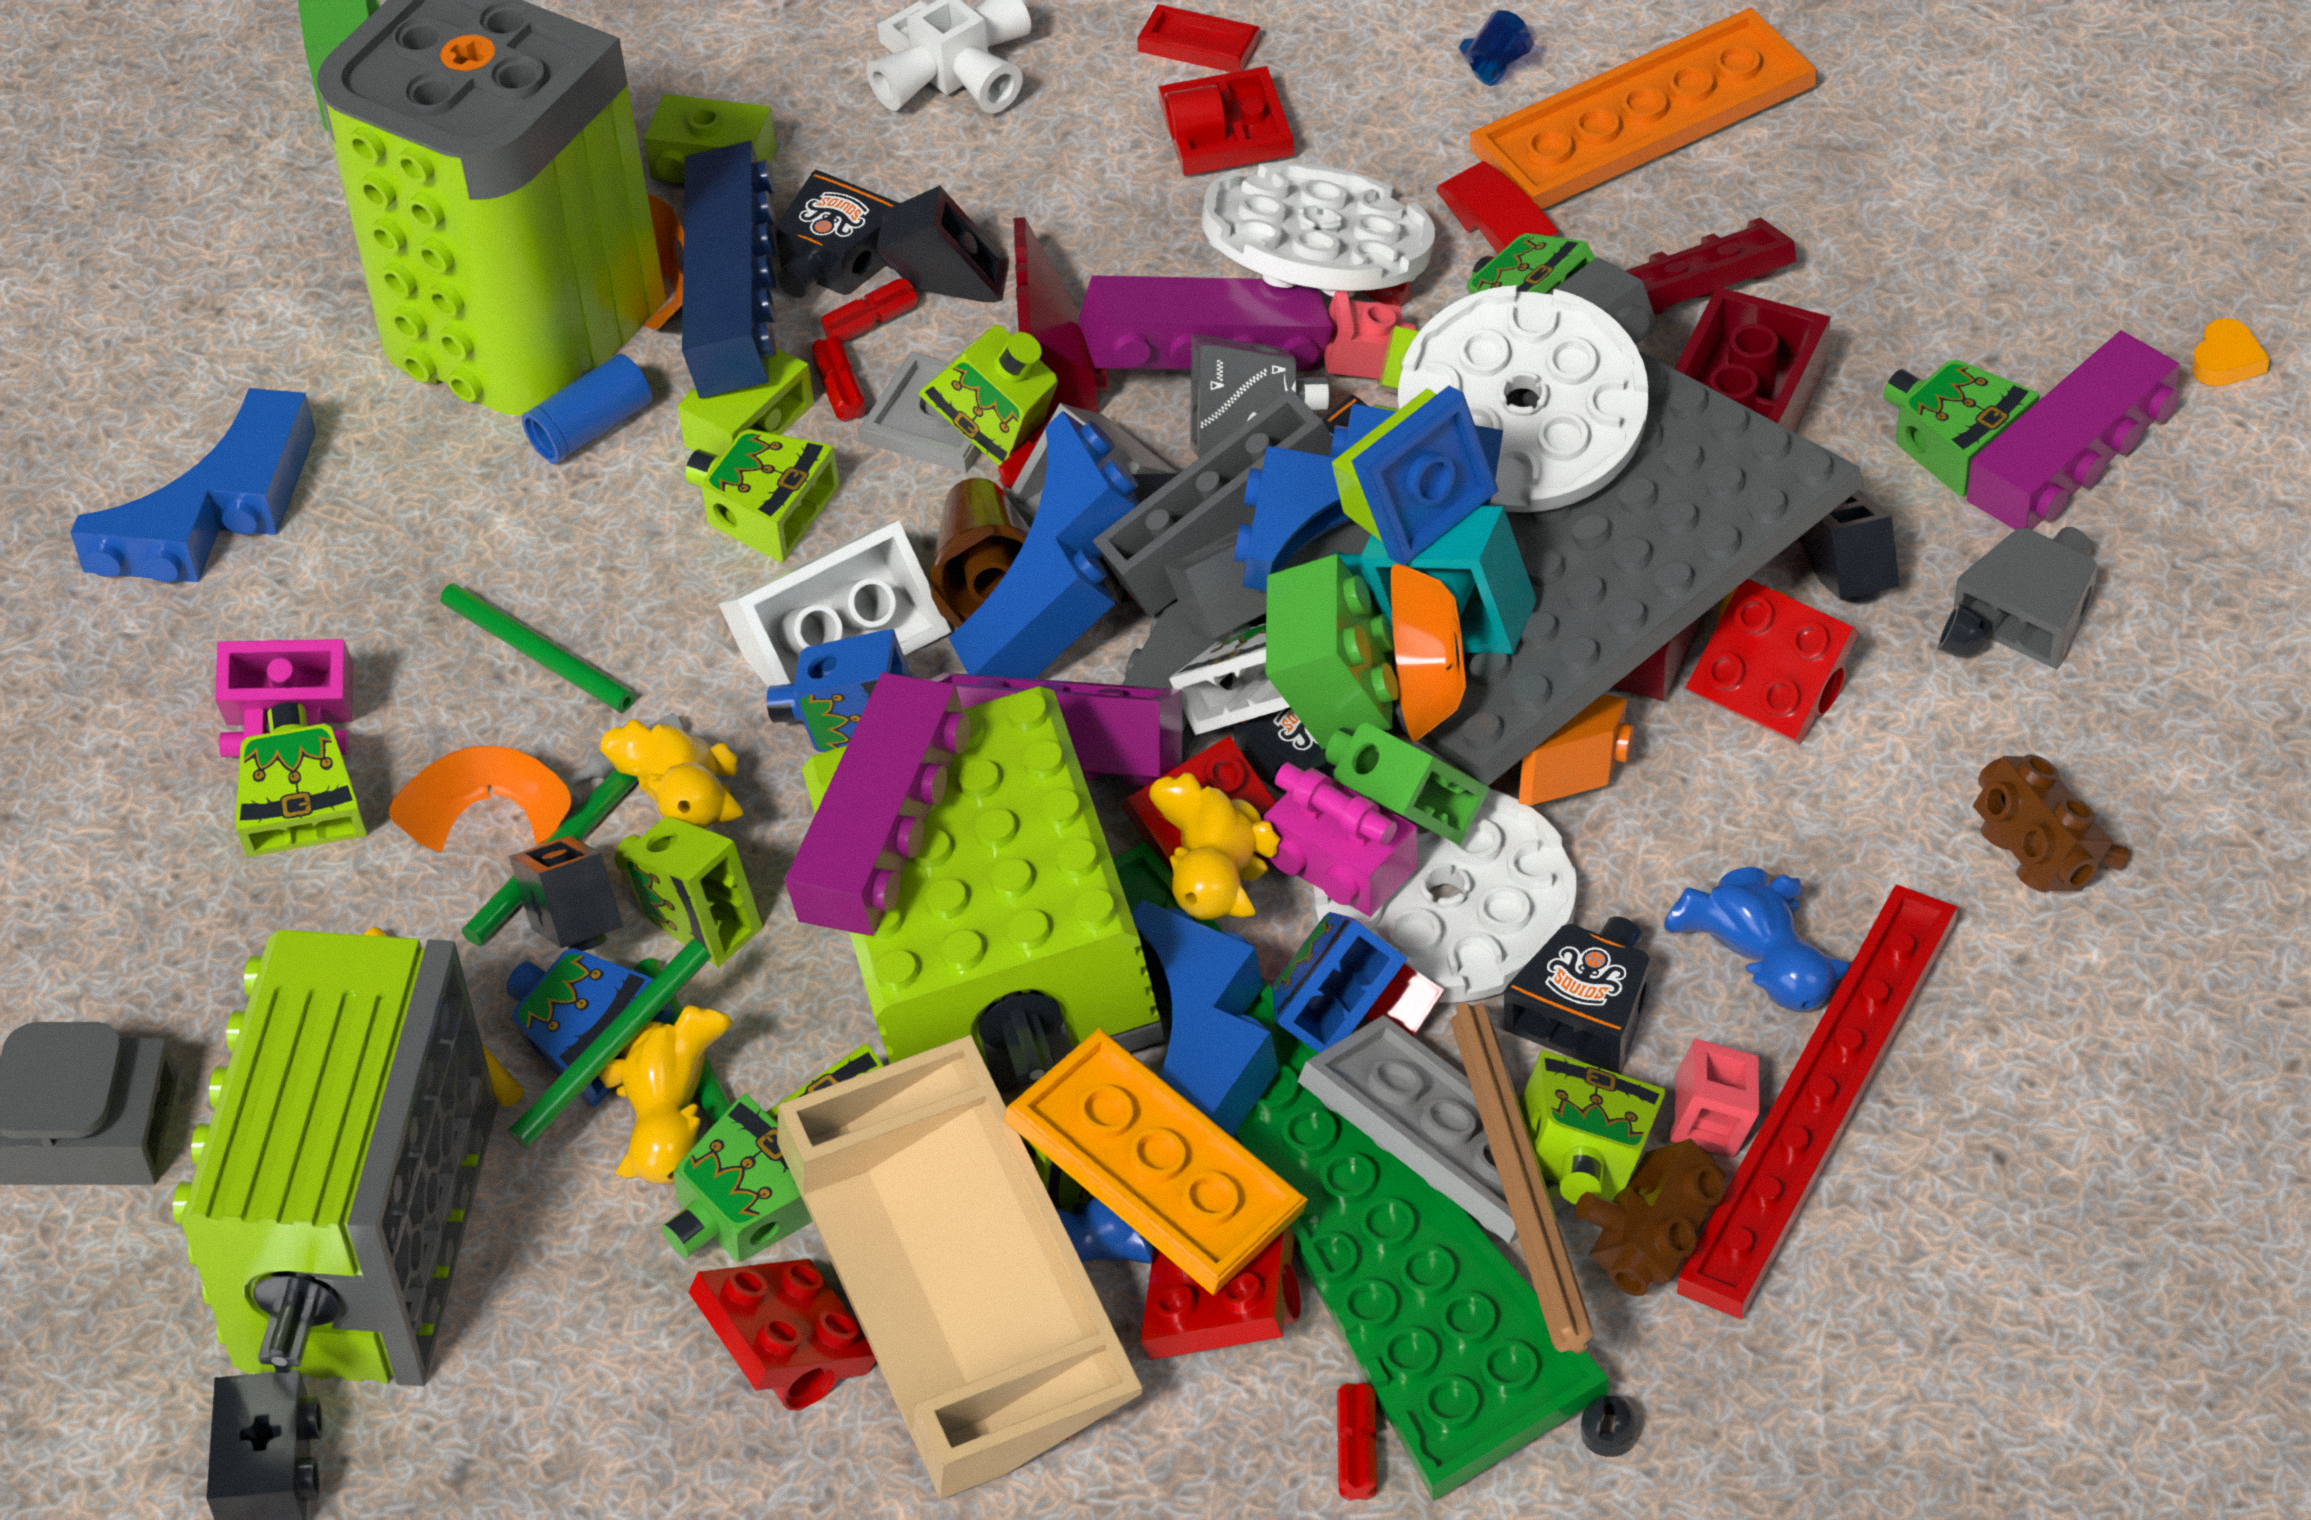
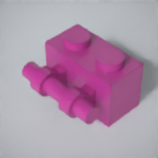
(272, 672)
(1340, 840)

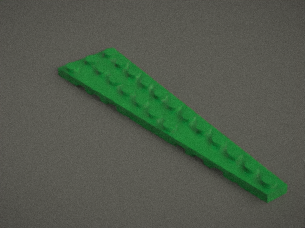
(1400, 1267)

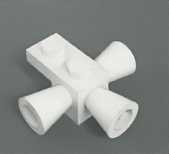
(950, 49)

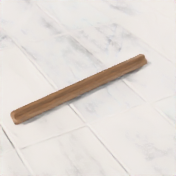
(1522, 1179)

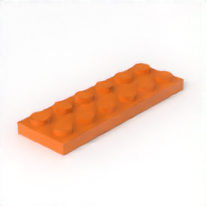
(1644, 108)

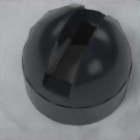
(1964, 633)
(1625, 1426)

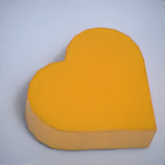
(2228, 354)

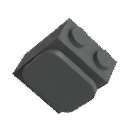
(83, 1105)

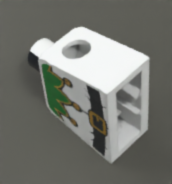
(1251, 694)

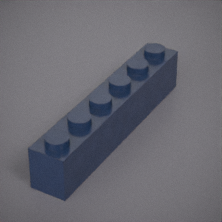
(728, 269)

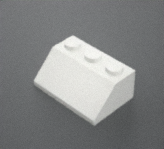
(836, 595)

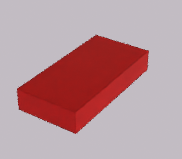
(1198, 39)

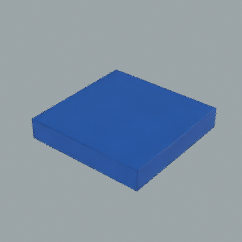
(1425, 475)

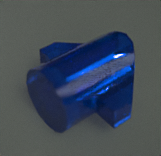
(1496, 46)

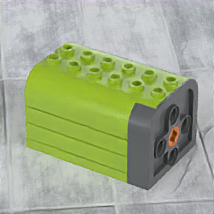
(493, 194)

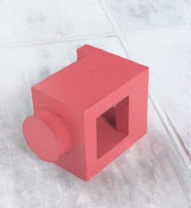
(1359, 335)
(1716, 1097)

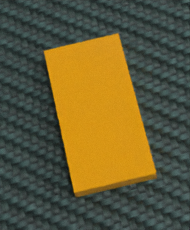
(1155, 1160)

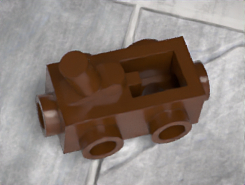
(2043, 825)
(1656, 1217)

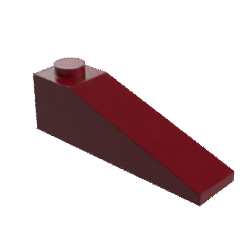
(1052, 319)

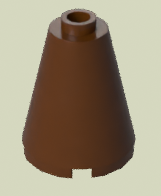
(973, 547)

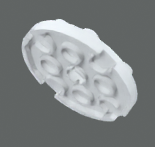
(1272, 220)
(1568, 355)
(1512, 900)

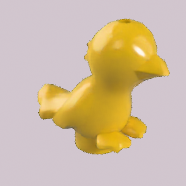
(675, 771)
(1215, 848)
(660, 1080)

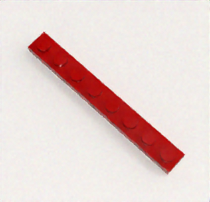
(1816, 1103)

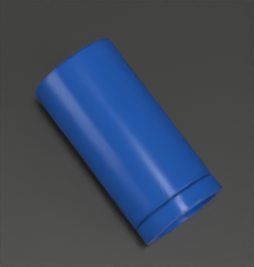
(586, 408)

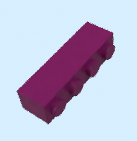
(1151, 319)
(2074, 433)
(1110, 725)
(878, 804)

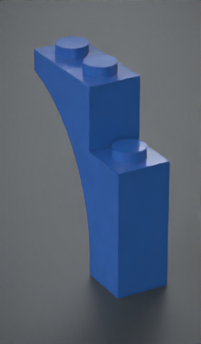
(233, 488)
(1301, 500)
(1056, 578)
(1211, 977)

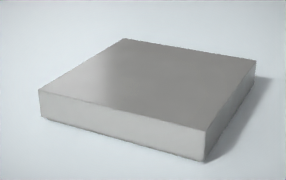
(911, 426)

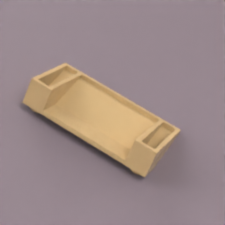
(955, 1263)

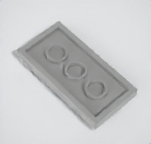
(1419, 1114)

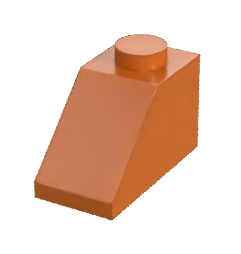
(1578, 754)

